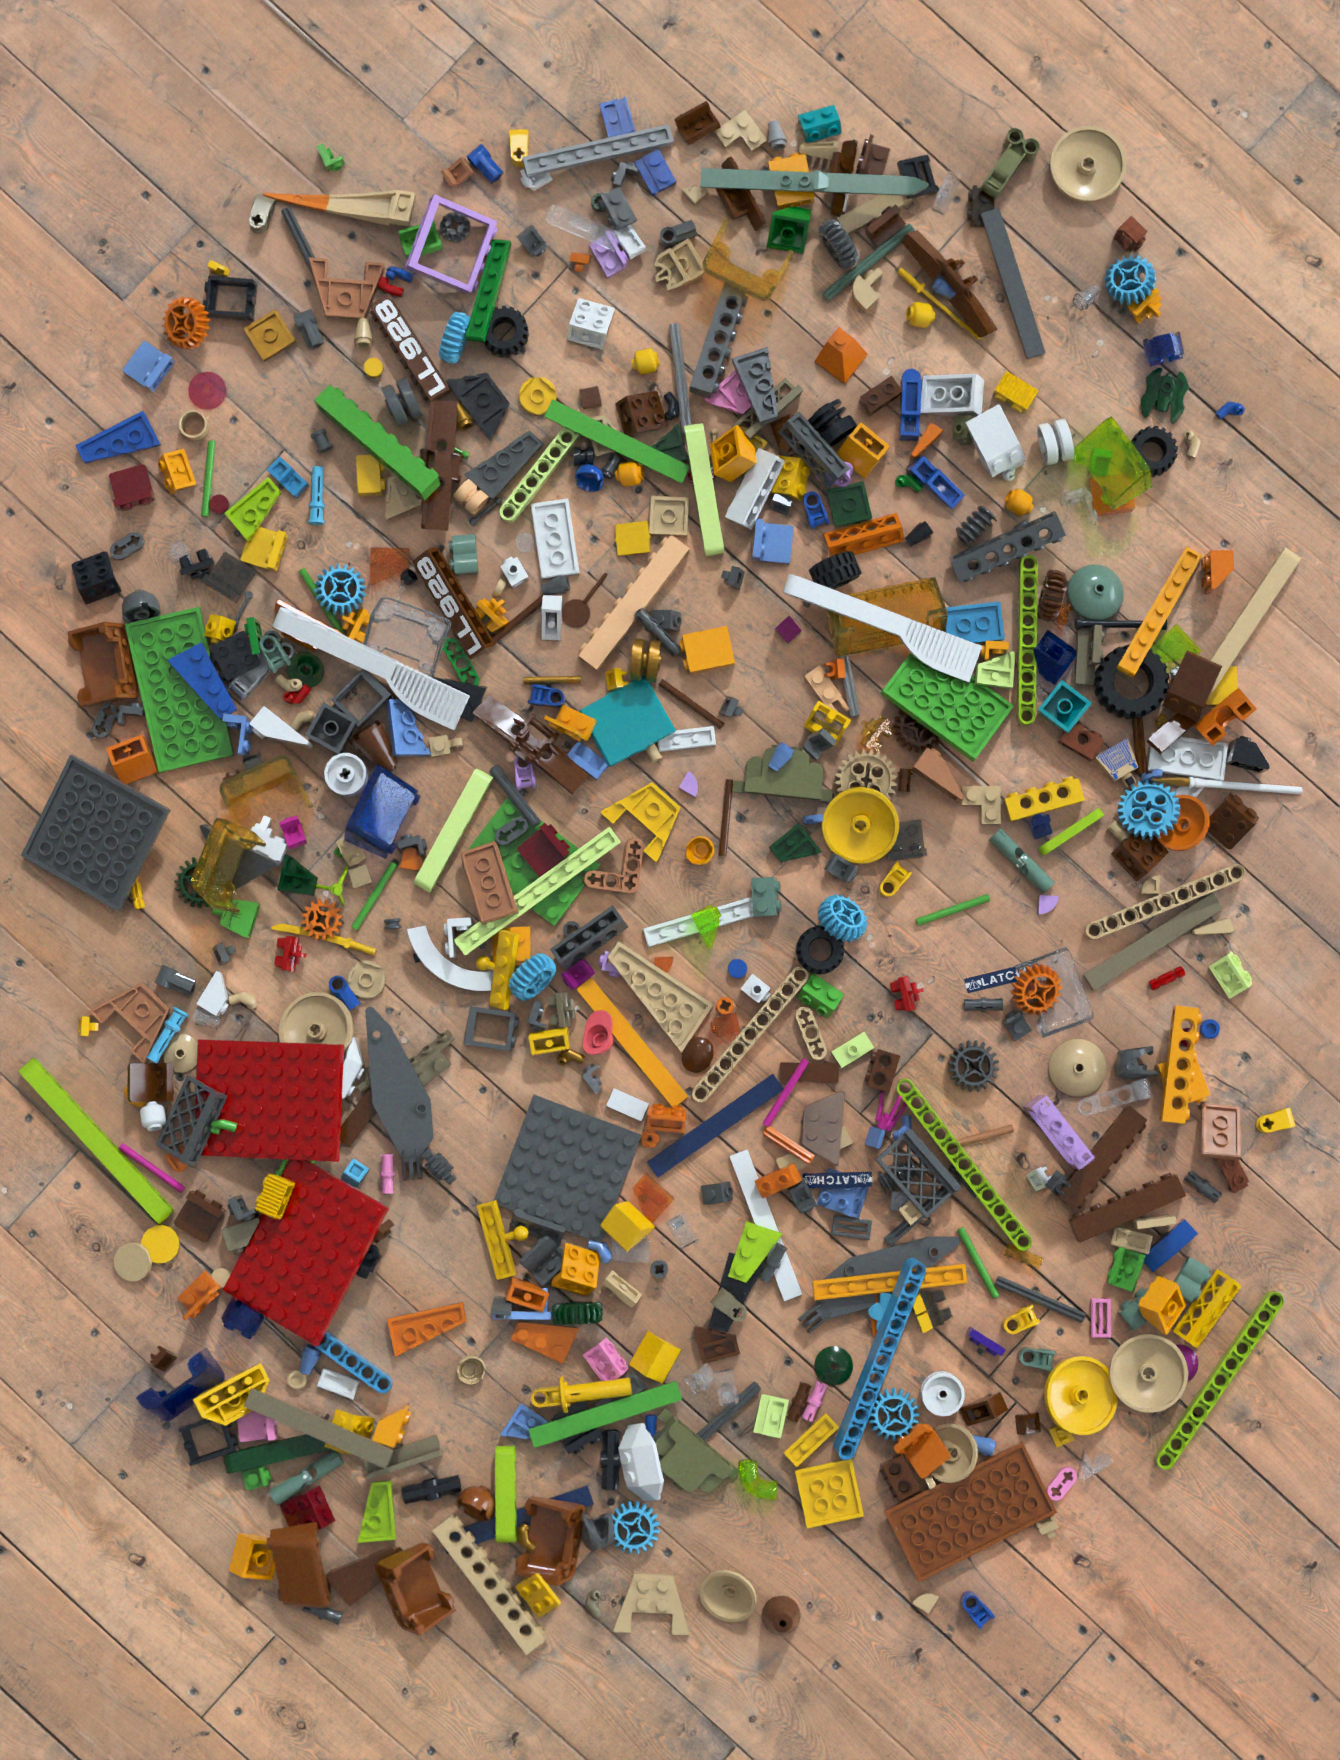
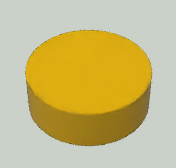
(373, 367)

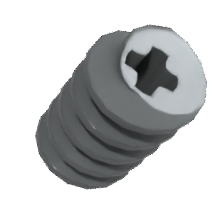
(974, 525)
(886, 1181)

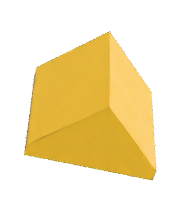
(626, 1225)
(654, 1357)

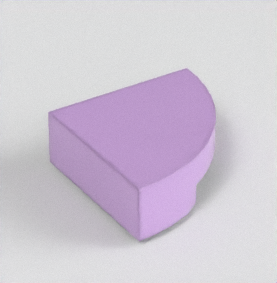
(689, 784)
(1046, 903)

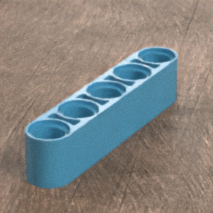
(362, 1363)

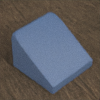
(875, 1137)

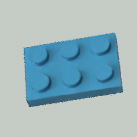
(976, 622)

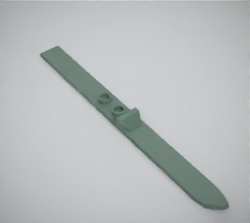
(811, 182)

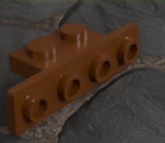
(843, 163)
(740, 201)

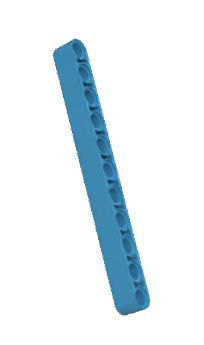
(877, 1349)

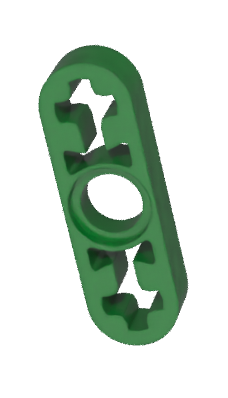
(449, 653)

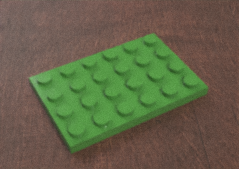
(949, 707)
(521, 873)

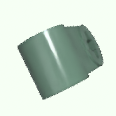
(274, 654)
(1040, 1358)

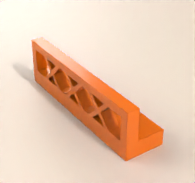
(865, 539)

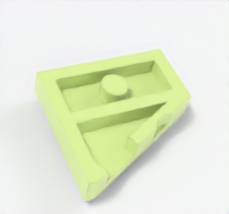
(996, 672)

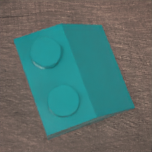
(1064, 707)

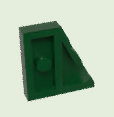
(672, 444)

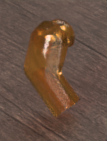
(1062, 618)

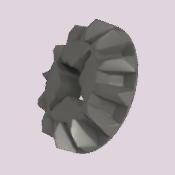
(450, 234)

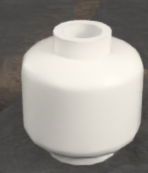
(153, 1116)

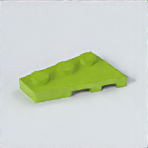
(253, 508)
(751, 1250)

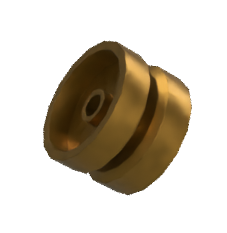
(647, 660)

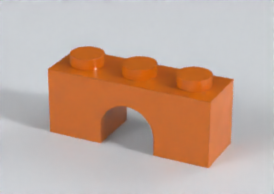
(1232, 707)

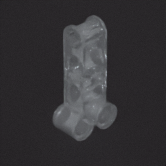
(1138, 1091)

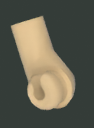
(1193, 443)
(288, 685)
(301, 717)
(245, 998)

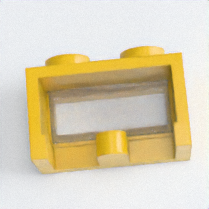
(827, 718)

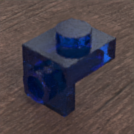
(1040, 825)

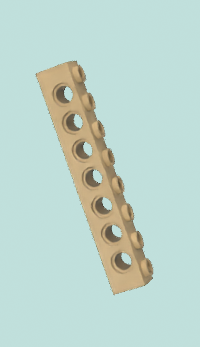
(526, 1641)

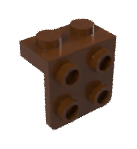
(1231, 821)
(150, 1082)
(199, 1215)

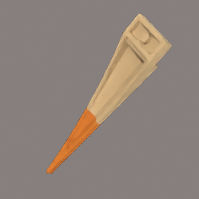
(375, 207)

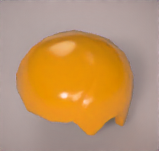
(700, 850)

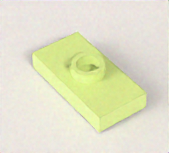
(852, 1049)

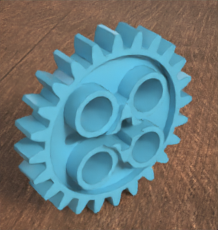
(1152, 794)

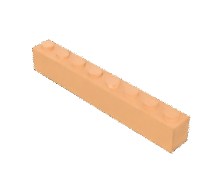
(637, 596)

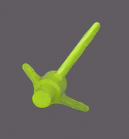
(336, 888)

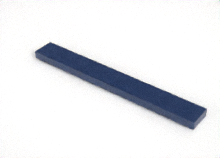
(715, 1125)
(487, 1530)

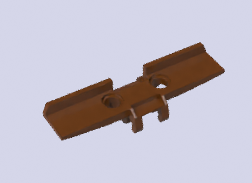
(964, 300)
(441, 429)
(558, 767)

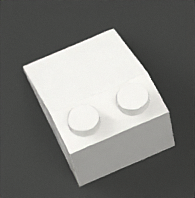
(952, 395)
(995, 441)
(272, 727)

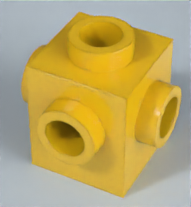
(219, 628)

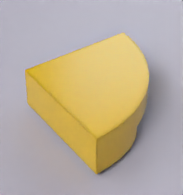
(218, 269)

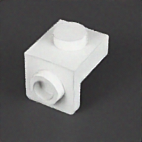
(535, 181)

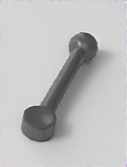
(473, 521)
(249, 595)
(952, 1169)

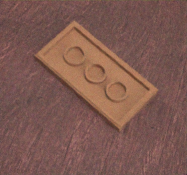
(489, 882)

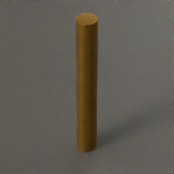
(552, 680)

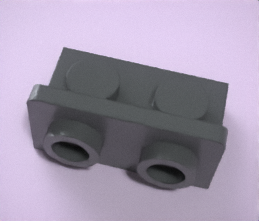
(618, 209)

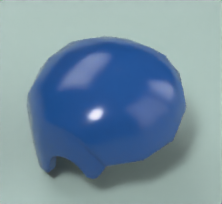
(589, 478)

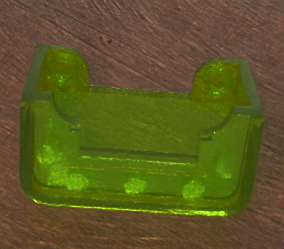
(1113, 463)

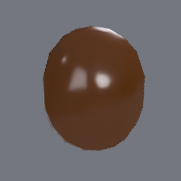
(697, 1054)

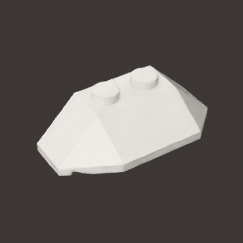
(352, 1068)
(641, 1463)

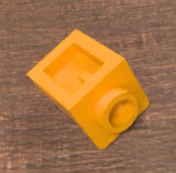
(996, 647)

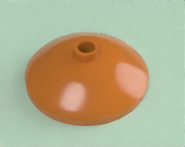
(1196, 816)

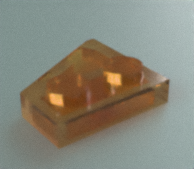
(387, 562)
(652, 1197)

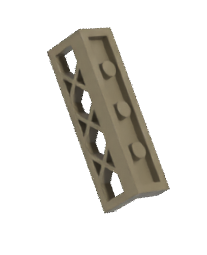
(782, 404)
(407, 1456)

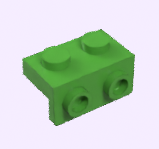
(431, 244)
(820, 996)
(1126, 1269)

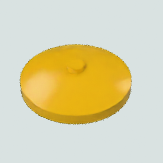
(860, 825)
(1080, 1395)

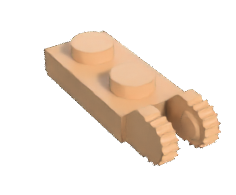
(825, 688)

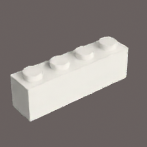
(755, 489)

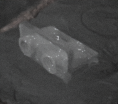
(639, 1253)

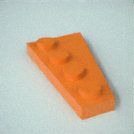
(418, 1327)

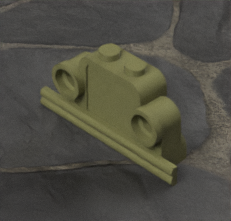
(793, 780)
(688, 1457)

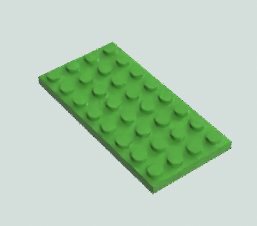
(178, 719)

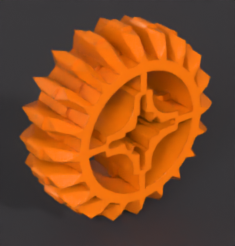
(192, 323)
(1029, 987)

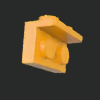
(176, 471)

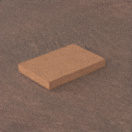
(1220, 1131)

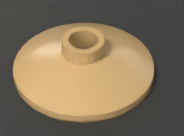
(190, 1049)

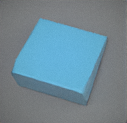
(354, 1173)

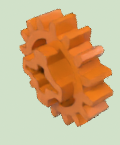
(311, 925)

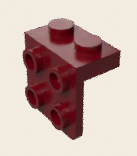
(131, 488)
(544, 849)
(307, 1509)

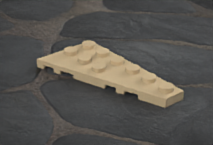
(669, 1001)

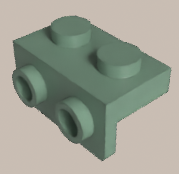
(765, 896)

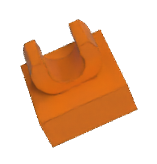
(580, 259)
(837, 669)

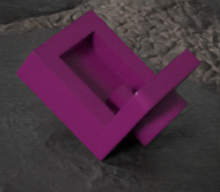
(577, 974)

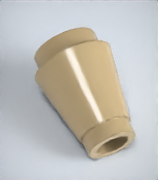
(363, 333)

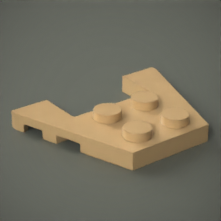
(652, 1595)

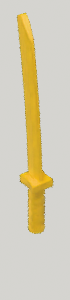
(920, 288)
(347, 943)

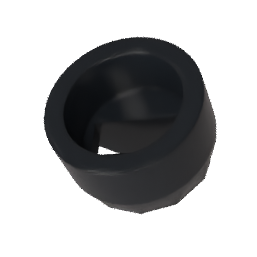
(408, 577)

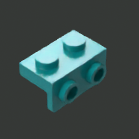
(820, 123)

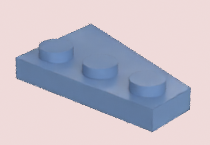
(404, 734)

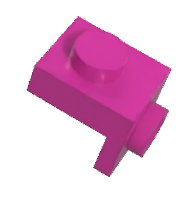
(293, 832)

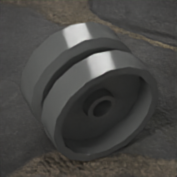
(402, 401)

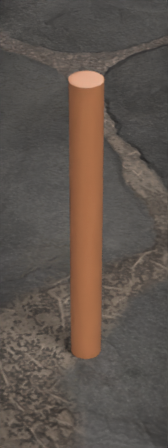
(981, 1136)

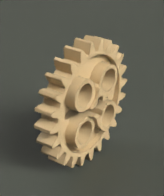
(883, 781)

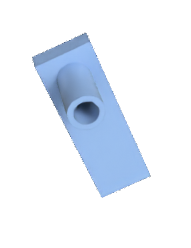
(538, 1315)

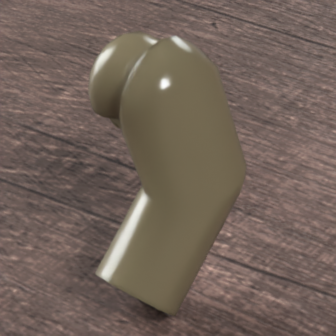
(366, 1084)
(591, 1603)

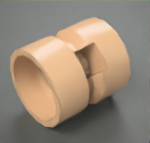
(468, 495)

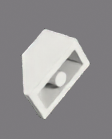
(551, 617)
(215, 996)

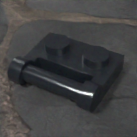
(911, 168)

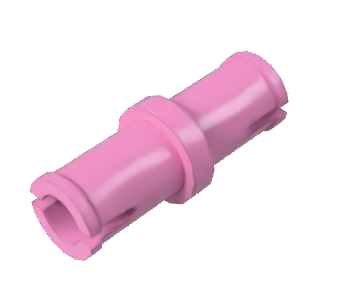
(387, 1173)
(814, 1401)

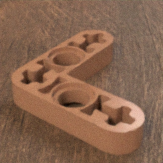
(620, 879)

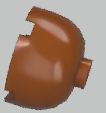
(477, 1502)

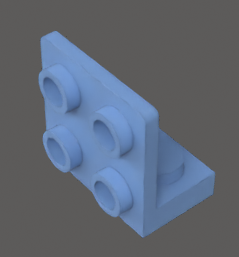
(148, 366)
(772, 542)
(241, 723)
(843, 1200)

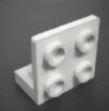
(590, 323)
(460, 924)

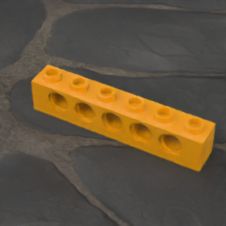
(1193, 1017)

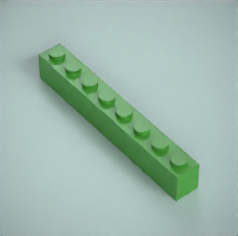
(377, 442)

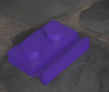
(977, 1338)

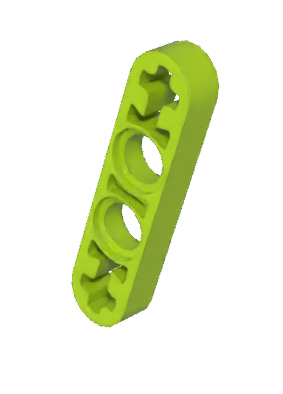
(1071, 831)

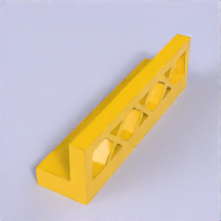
(1213, 1309)

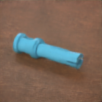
(316, 505)
(171, 1026)

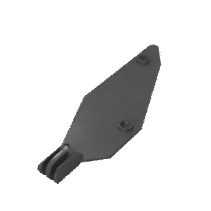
(398, 1094)
(874, 1262)

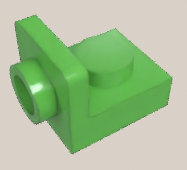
(326, 155)
(256, 1477)

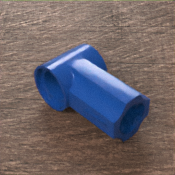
(482, 160)
(345, 994)

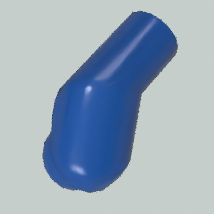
(393, 272)
(1230, 408)

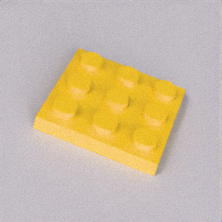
(829, 1493)

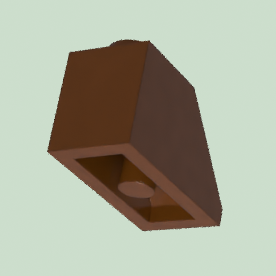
(984, 1409)

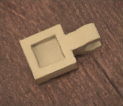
(442, 745)

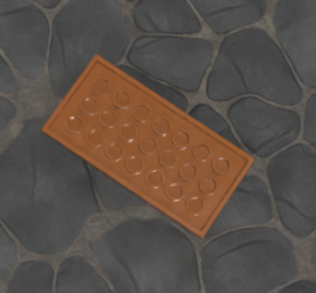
(971, 1514)

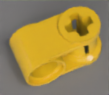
(518, 145)
(896, 878)
(1278, 1120)
(1021, 1319)

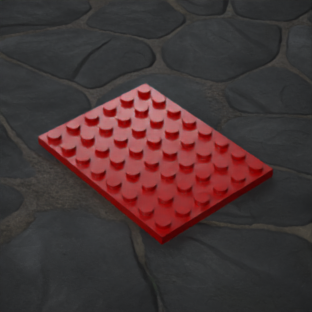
(278, 1095)
(307, 1259)

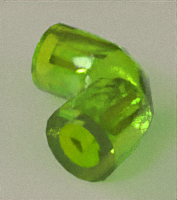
(753, 1483)

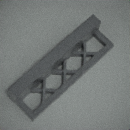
(815, 448)

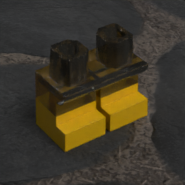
(934, 1316)

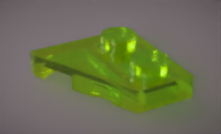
(1174, 645)

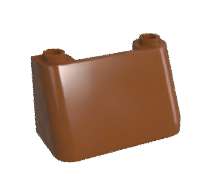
(105, 663)
(557, 1533)
(299, 1566)
(414, 1589)

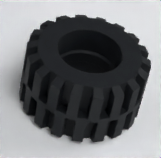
(517, 342)
(1166, 443)
(836, 570)
(808, 962)

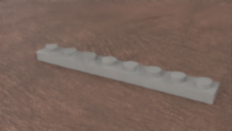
(597, 150)

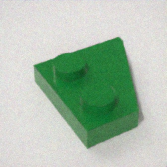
(254, 631)

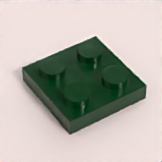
(849, 504)

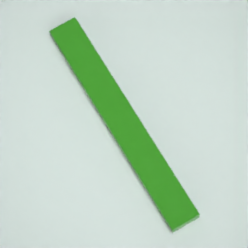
(617, 441)
(605, 1414)

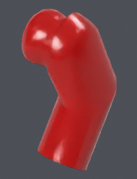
(392, 290)
(297, 696)

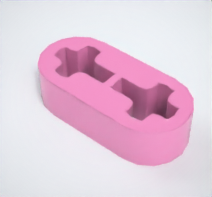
(1064, 1486)

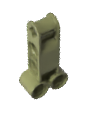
(1009, 162)

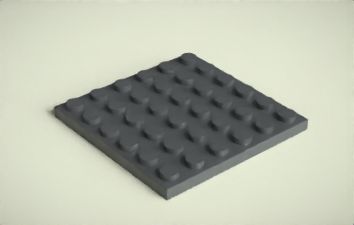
(95, 832)
(567, 1167)

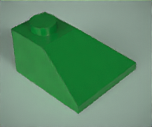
(789, 229)

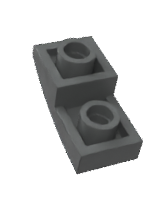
(501, 1307)

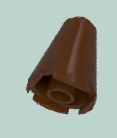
(375, 746)
(779, 1609)

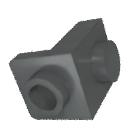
(619, 176)
(532, 241)
(668, 619)
(133, 709)
(818, 742)
(409, 841)
(841, 868)
(717, 1193)
(802, 1197)

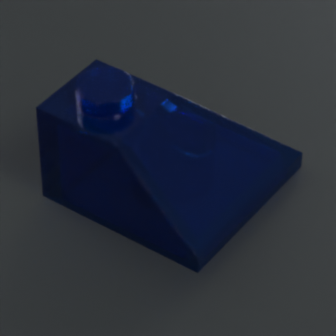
(1053, 656)

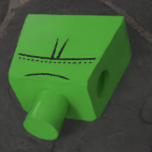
(241, 922)

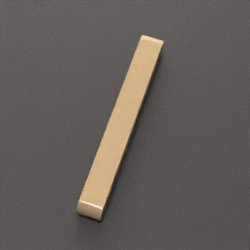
(1254, 611)
(1172, 897)
(759, 1029)

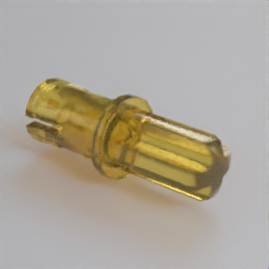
(1023, 1256)

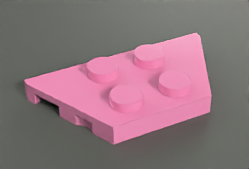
(731, 395)

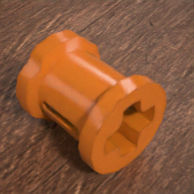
(727, 1000)

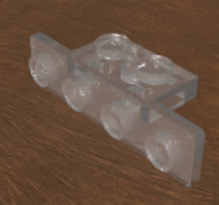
(581, 226)

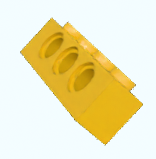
(1073, 795)

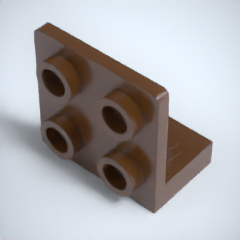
(874, 158)
(641, 413)
(1139, 855)

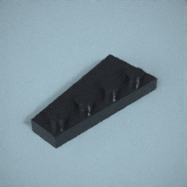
(475, 692)
(738, 1289)

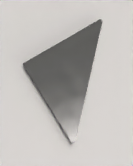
(251, 866)

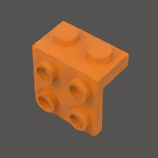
(666, 1118)
(923, 1449)

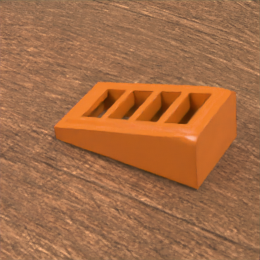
(930, 435)

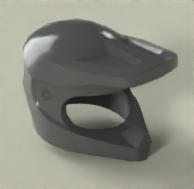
(1127, 1065)
(597, 1532)

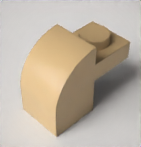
(862, 292)

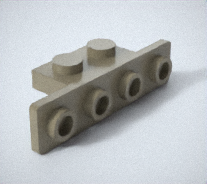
(1088, 653)
(430, 1060)

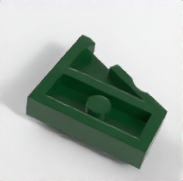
(794, 845)
(296, 878)

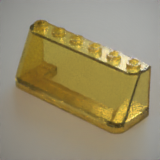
(915, 600)

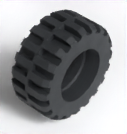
(1124, 707)

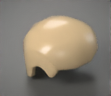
(470, 1370)

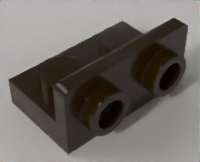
(980, 203)

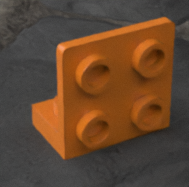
(198, 1294)

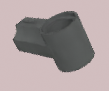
(679, 234)
(307, 325)
(172, 979)

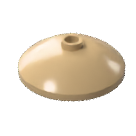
(1063, 1067)
(959, 1439)
(724, 1602)

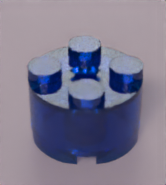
(1163, 347)
(242, 1317)

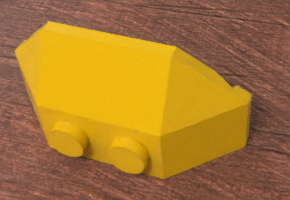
(227, 1399)

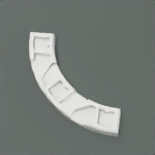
(442, 967)

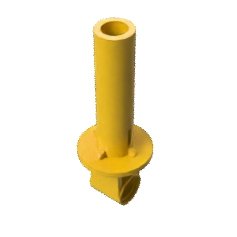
(565, 1394)

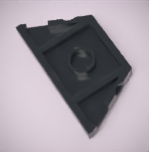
(482, 400)

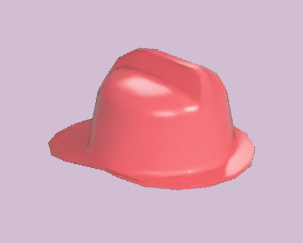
(598, 1033)

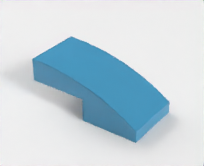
(288, 477)

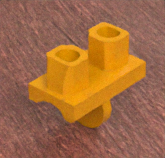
(1147, 308)
(494, 611)
(361, 617)

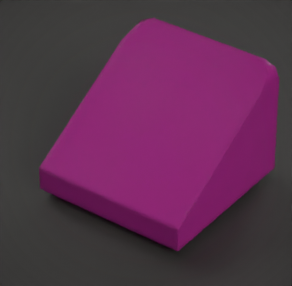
(788, 629)

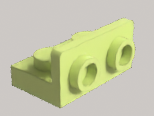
(1231, 975)

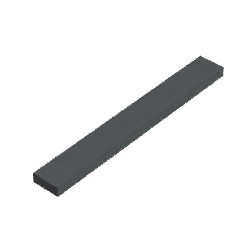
(1012, 283)

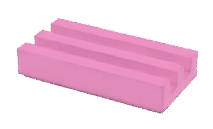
(1100, 1301)

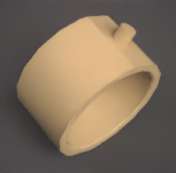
(187, 414)

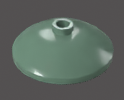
(1090, 602)

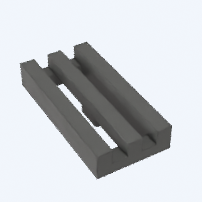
(835, 1225)

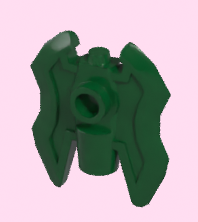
(1165, 391)

